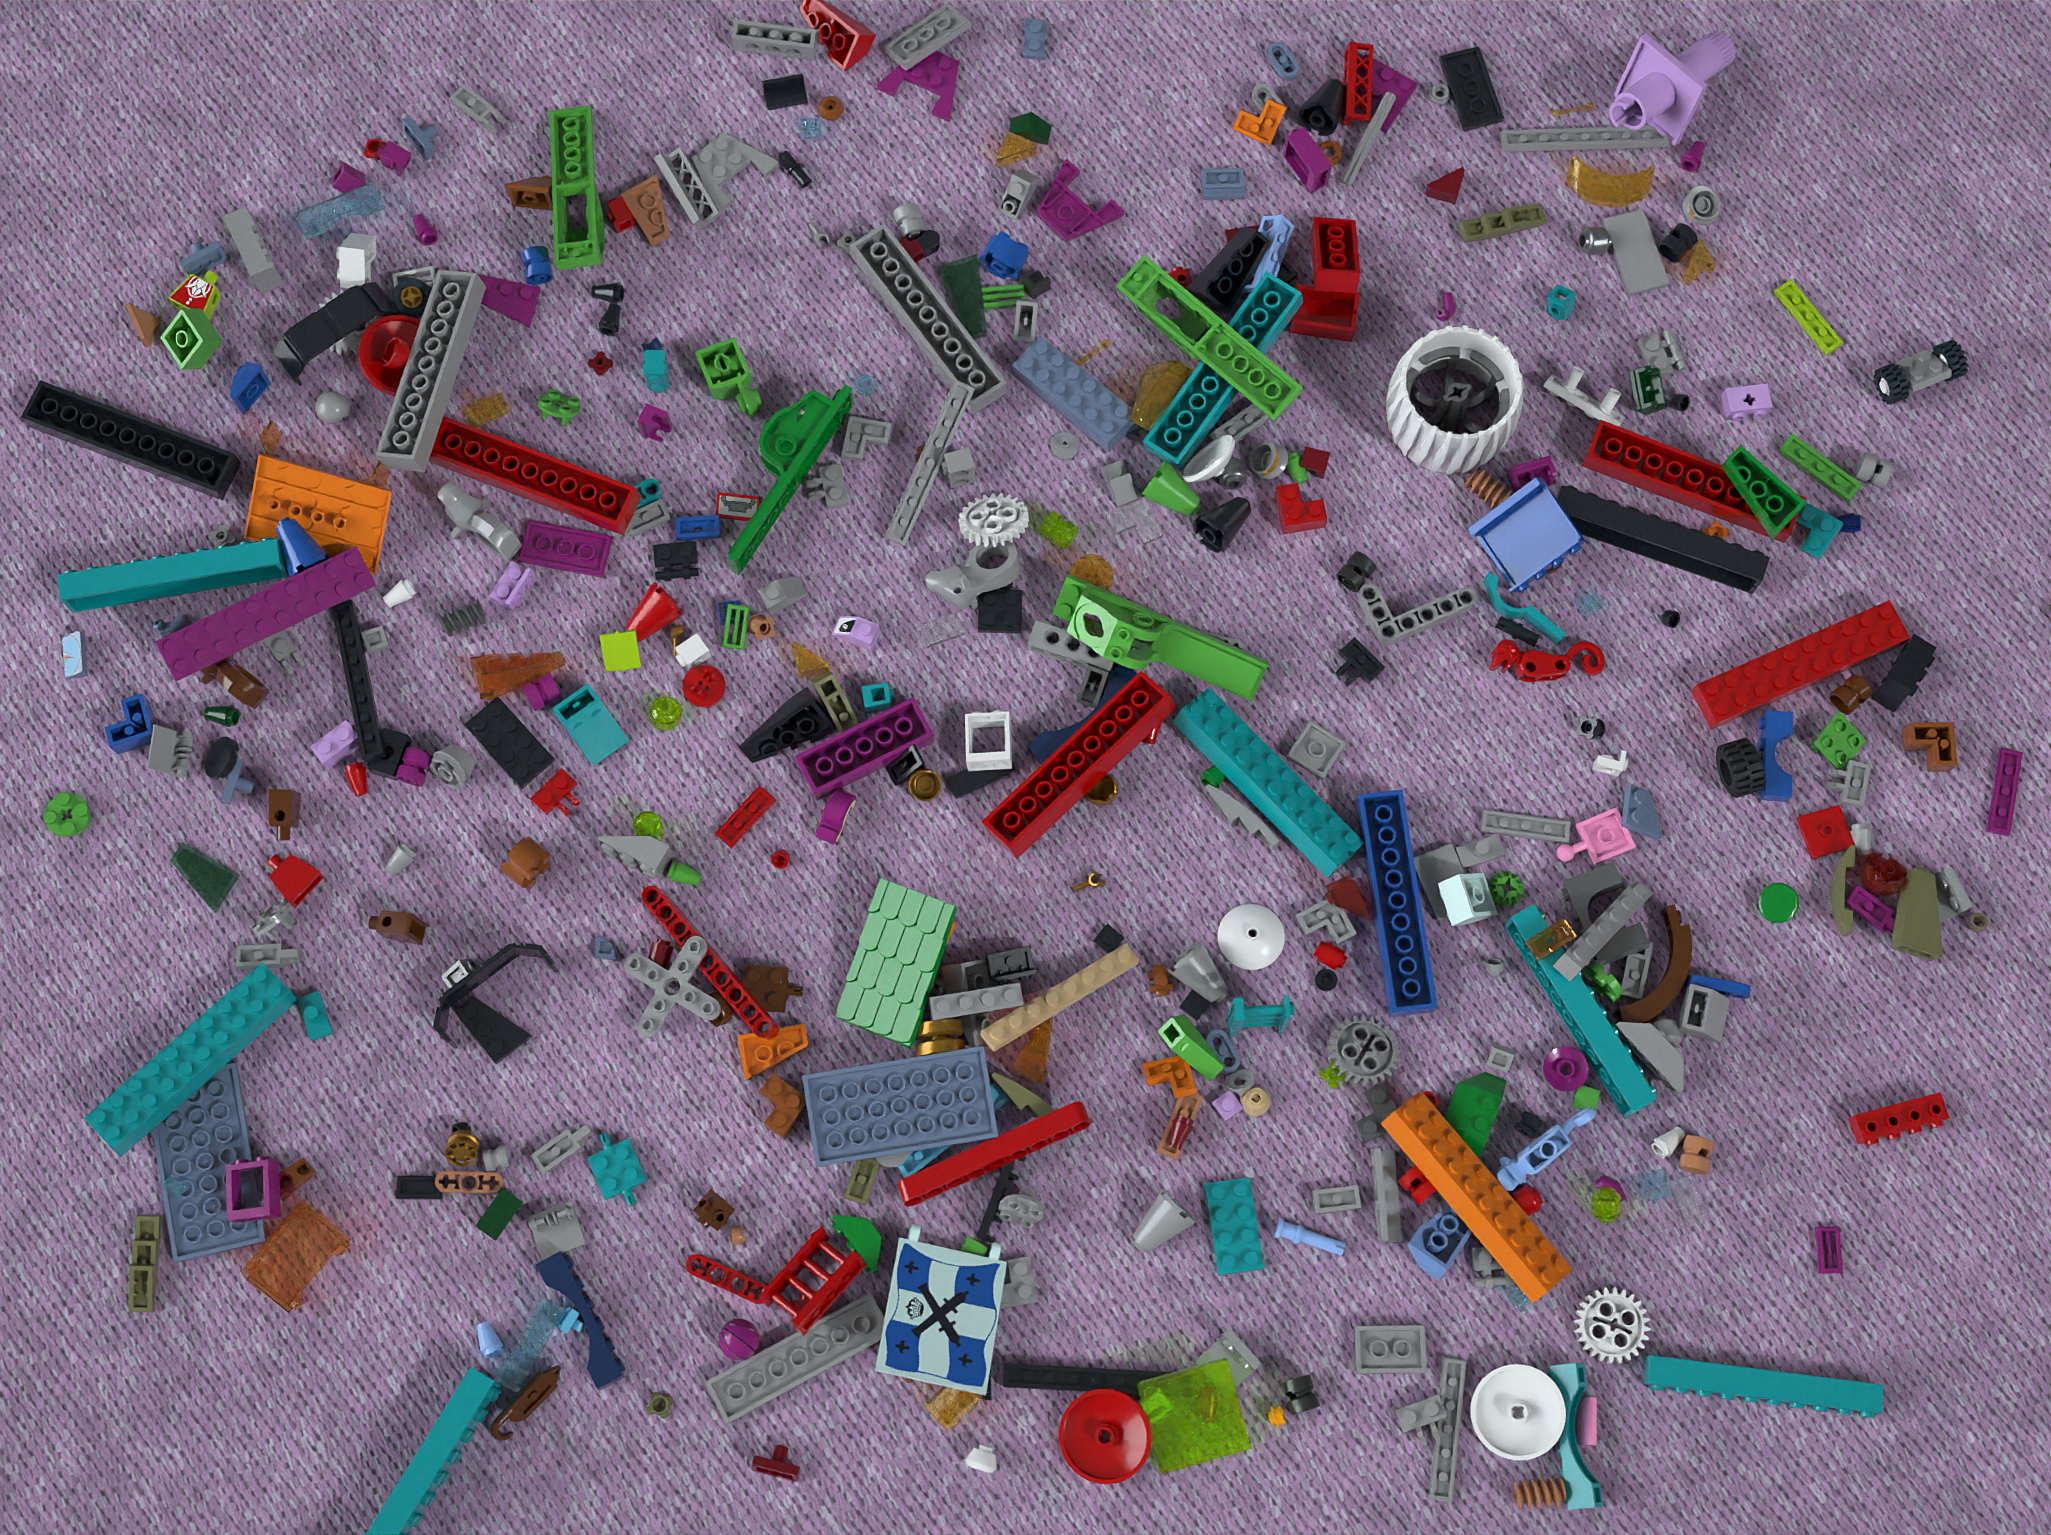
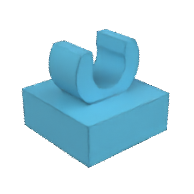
(569, 1321)

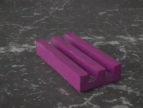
(1819, 1247)

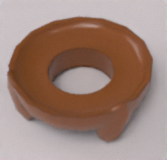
(1334, 160)

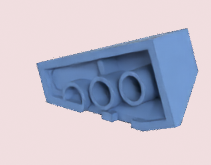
(1439, 1242)

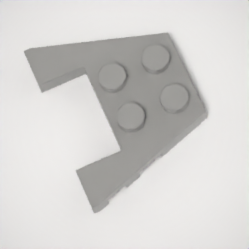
(725, 159)

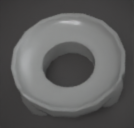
(1238, 1075)

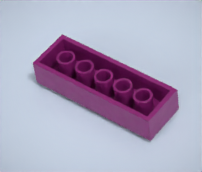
(863, 748)

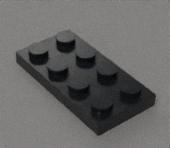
(1471, 88)
(509, 742)

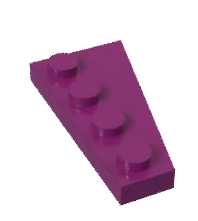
(510, 298)

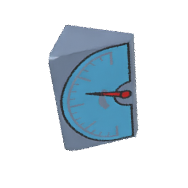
(74, 655)

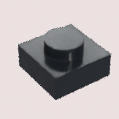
(1108, 939)

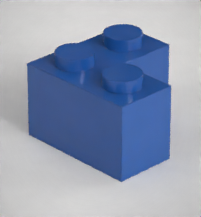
(136, 729)

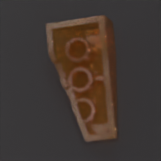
(1034, 1055)

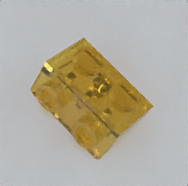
(951, 1405)

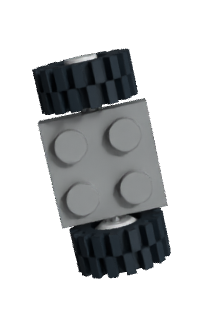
(1920, 371)

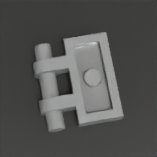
(1654, 354)
(1484, 1261)

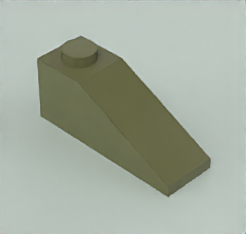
(834, 701)

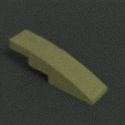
(1502, 223)
(1021, 1096)
(145, 1263)

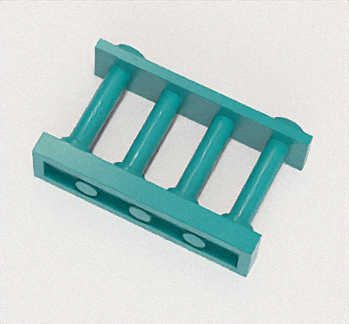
(1246, 1016)

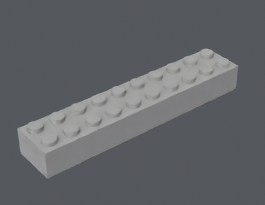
(927, 316)
(431, 371)

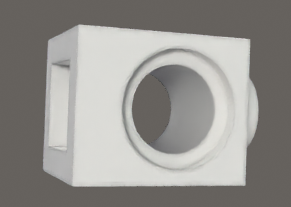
(692, 652)

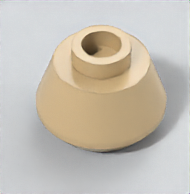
(1258, 1106)

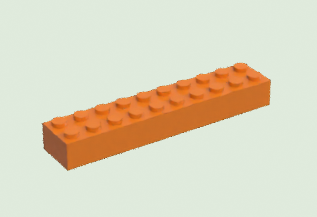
(1477, 1196)

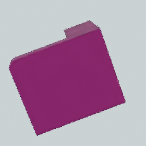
(347, 178)

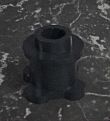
(1591, 728)

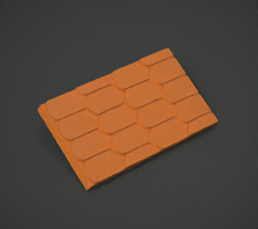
(328, 506)

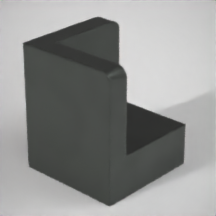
(1035, 283)

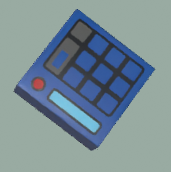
(723, 612)

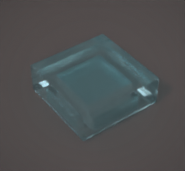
(1589, 603)

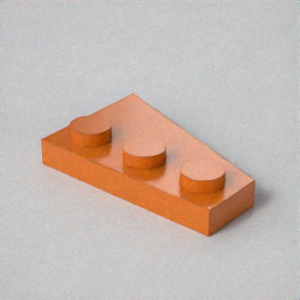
(762, 1054)

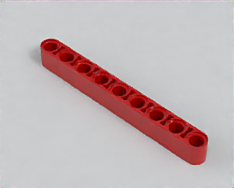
(718, 967)
(994, 1153)

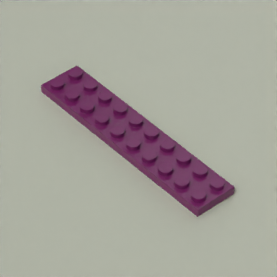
(265, 614)

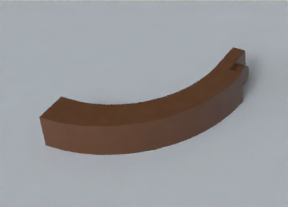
(1675, 975)

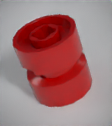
(1420, 1193)

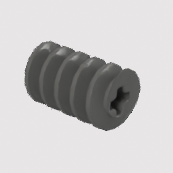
(462, 617)

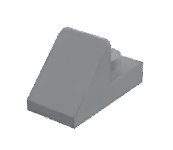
(1119, 483)

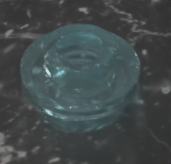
(864, 379)

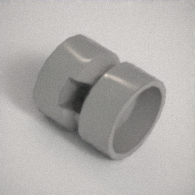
(910, 221)
(1866, 468)

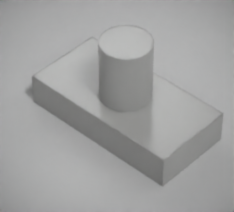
(1479, 851)

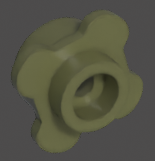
(662, 1411)

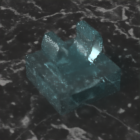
(810, 129)

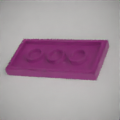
(565, 549)

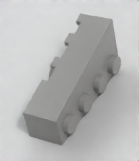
(252, 250)

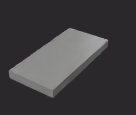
(927, 36)
(1636, 253)

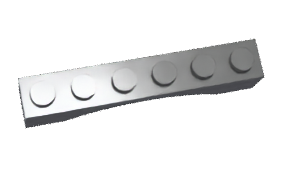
(1602, 930)

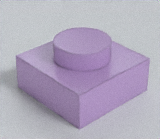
(1227, 1105)

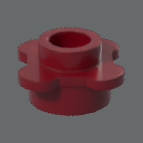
(600, 369)

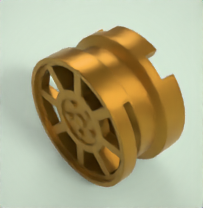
(462, 1147)

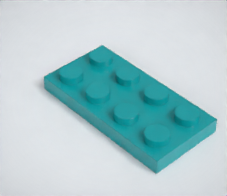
(1234, 1226)

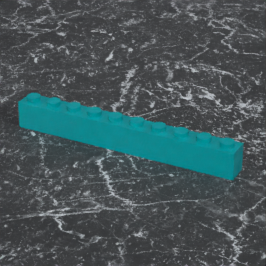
(1763, 1385)

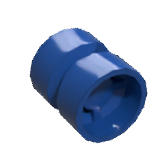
(537, 265)

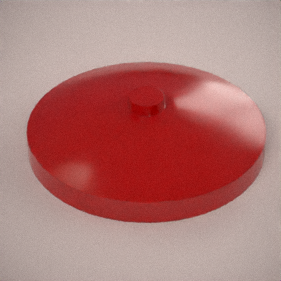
(373, 347)
(1105, 1436)

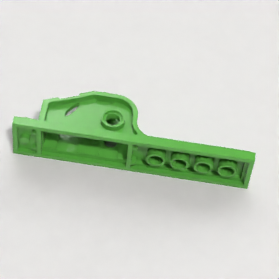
(574, 175)
(1219, 348)
(1173, 641)

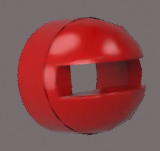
(780, 859)

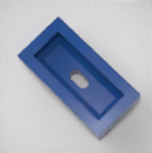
(686, 527)

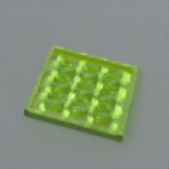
(1194, 1415)

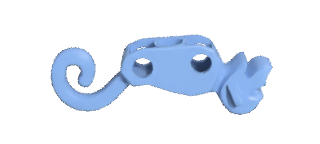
(1540, 1152)

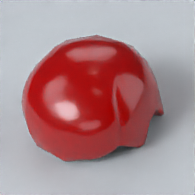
(396, 353)

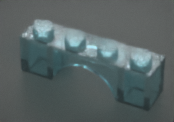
(319, 217)
(524, 1356)

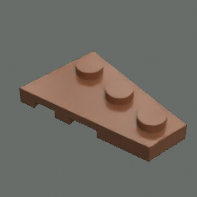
(648, 210)

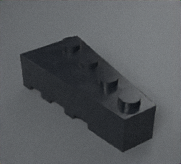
(1230, 270)

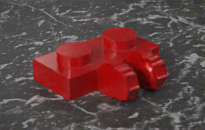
(554, 792)

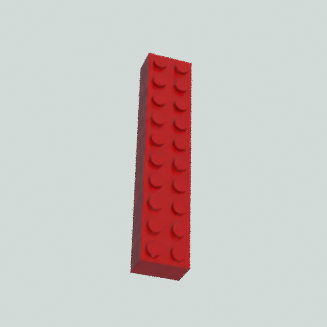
(1672, 475)
(534, 476)
(1800, 664)
(1079, 764)

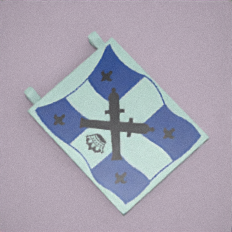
(941, 1315)

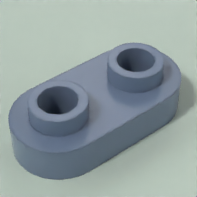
(1284, 62)
(1225, 1050)

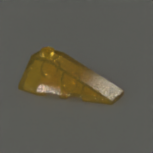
(1157, 390)

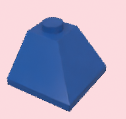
(248, 386)

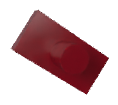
(776, 1466)

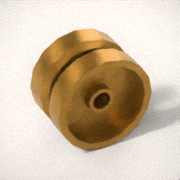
(939, 1037)

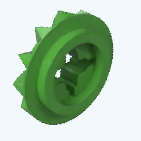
(1497, 892)

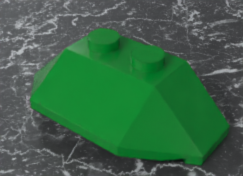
(1475, 1109)

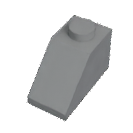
(781, 594)

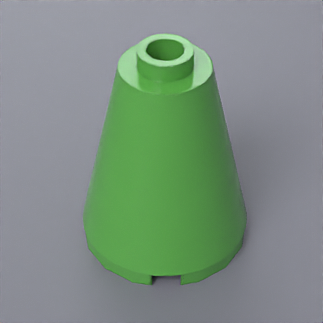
(1171, 491)

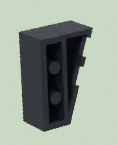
(1905, 673)

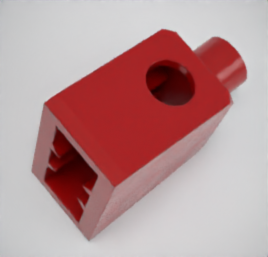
(293, 878)

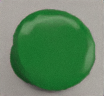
(1778, 902)

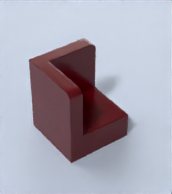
(1315, 460)

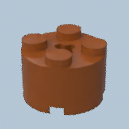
(526, 862)

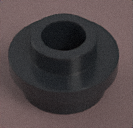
(1326, 973)

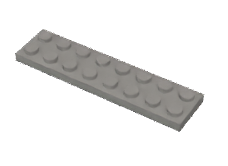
(797, 1359)

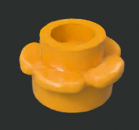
(1277, 1416)

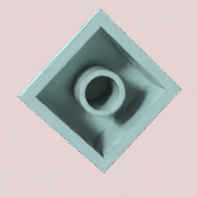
(1467, 898)

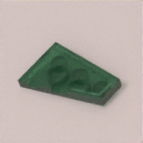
(205, 875)

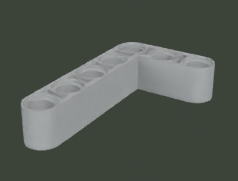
(1413, 616)

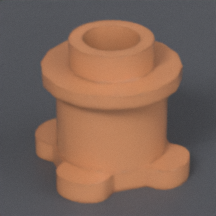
(761, 626)

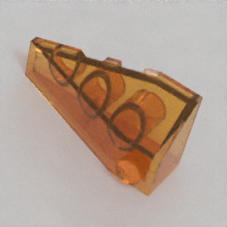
(500, 676)

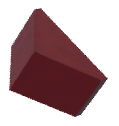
(1446, 187)

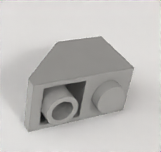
(1018, 193)

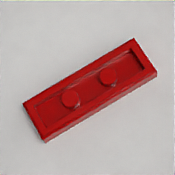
(745, 817)

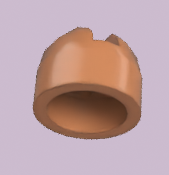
(735, 1233)

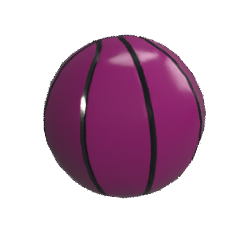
(738, 1339)

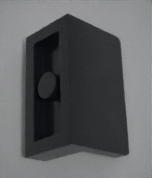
(784, 92)

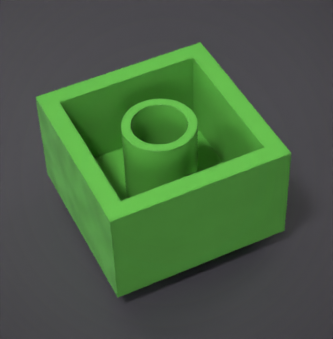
(191, 339)

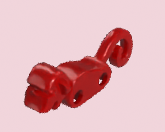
(1542, 664)

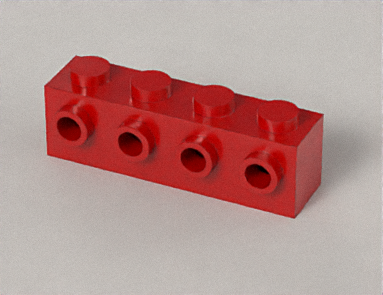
(1899, 1118)

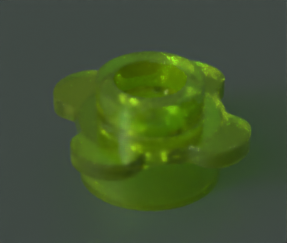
(1333, 1081)

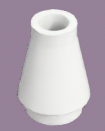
(401, 592)
(1668, 1142)

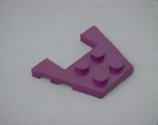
(935, 74)
(1068, 213)

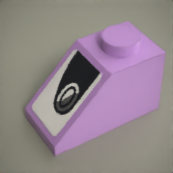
(857, 631)

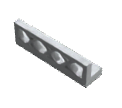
(680, 189)
(1386, 1196)

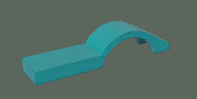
(1529, 613)

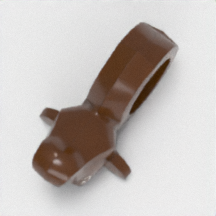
(236, 681)

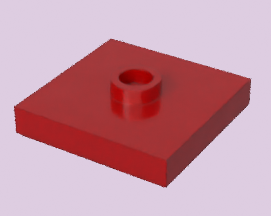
(1825, 832)

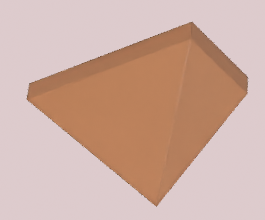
(145, 324)

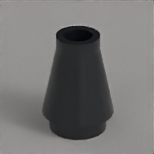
(609, 292)
(610, 321)

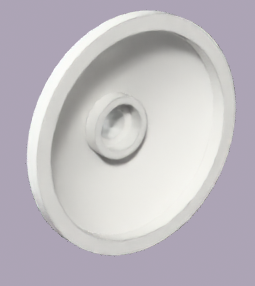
(1209, 460)
(1248, 951)

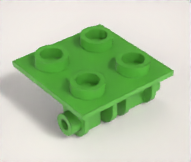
(1838, 741)

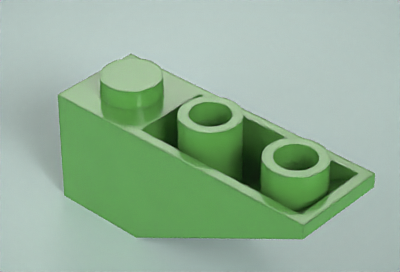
(1191, 1046)

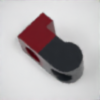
(922, 246)

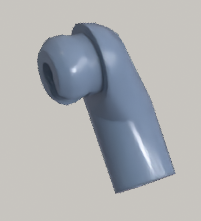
(168, 628)

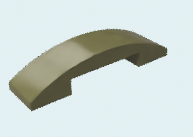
(1842, 917)

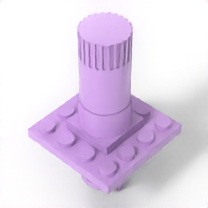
(1668, 88)

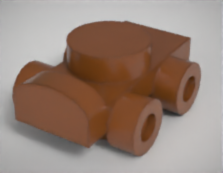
(1160, 976)

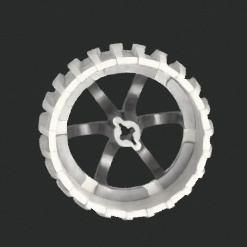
(1476, 355)

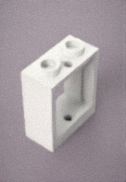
(988, 760)

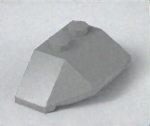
(1656, 1052)

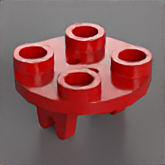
(709, 677)

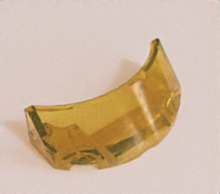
(1605, 188)

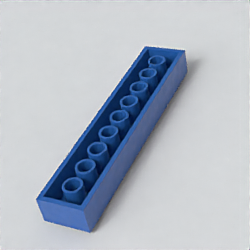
(1396, 903)

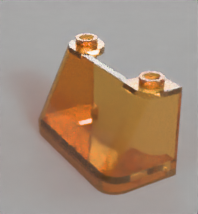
(294, 1255)

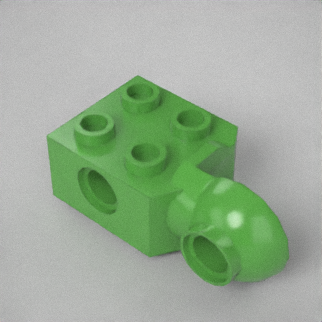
(729, 375)

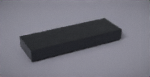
(969, 781)

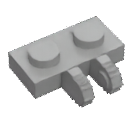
(833, 487)
(1854, 783)
(1420, 1415)

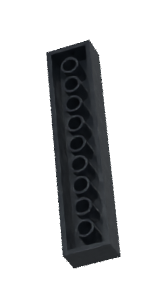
(131, 440)

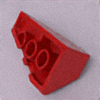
(841, 34)

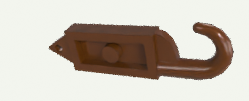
(526, 1400)

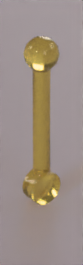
(1589, 106)
(1105, 344)

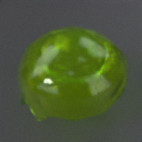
(665, 713)

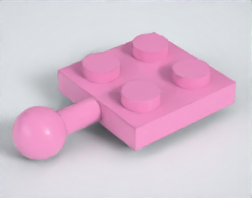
(1601, 837)

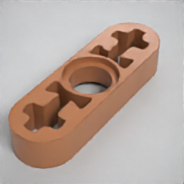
(486, 1178)

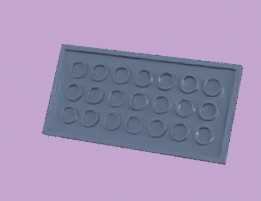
(900, 1106)
(196, 1147)

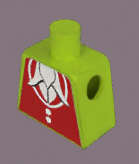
(197, 294)

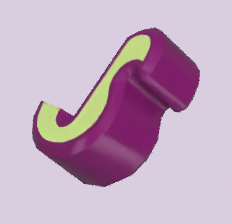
(835, 815)

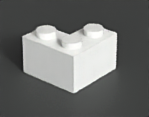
(355, 259)

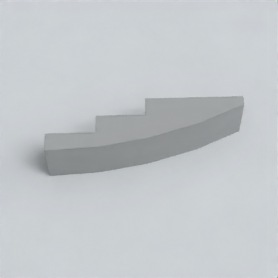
(1235, 812)

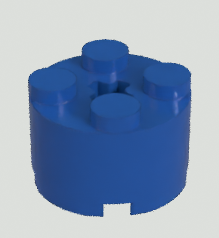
(1004, 256)

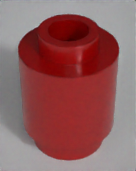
(1330, 955)

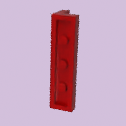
(1349, 82)

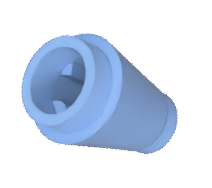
(489, 1341)

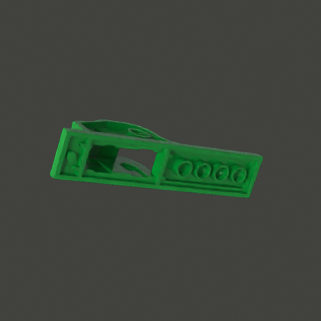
(789, 451)

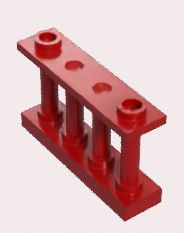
(827, 1294)

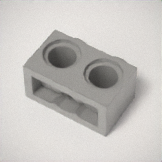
(958, 468)

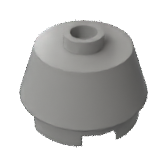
(453, 765)

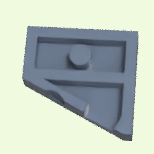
(1640, 813)

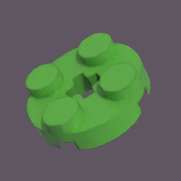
(54, 815)
(1602, 983)

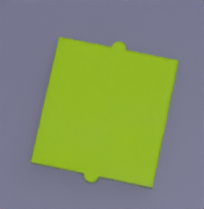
(620, 650)

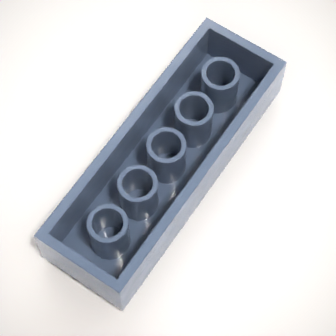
(1074, 393)

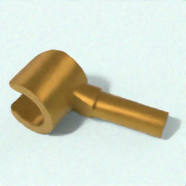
(676, 631)
(1091, 882)

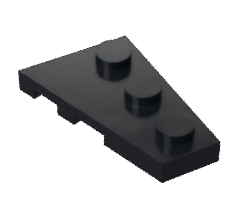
(492, 1030)

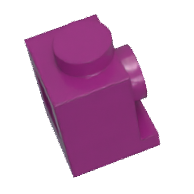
(394, 157)

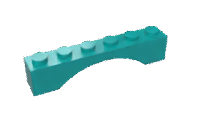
(1580, 1484)

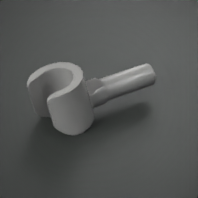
(819, 236)

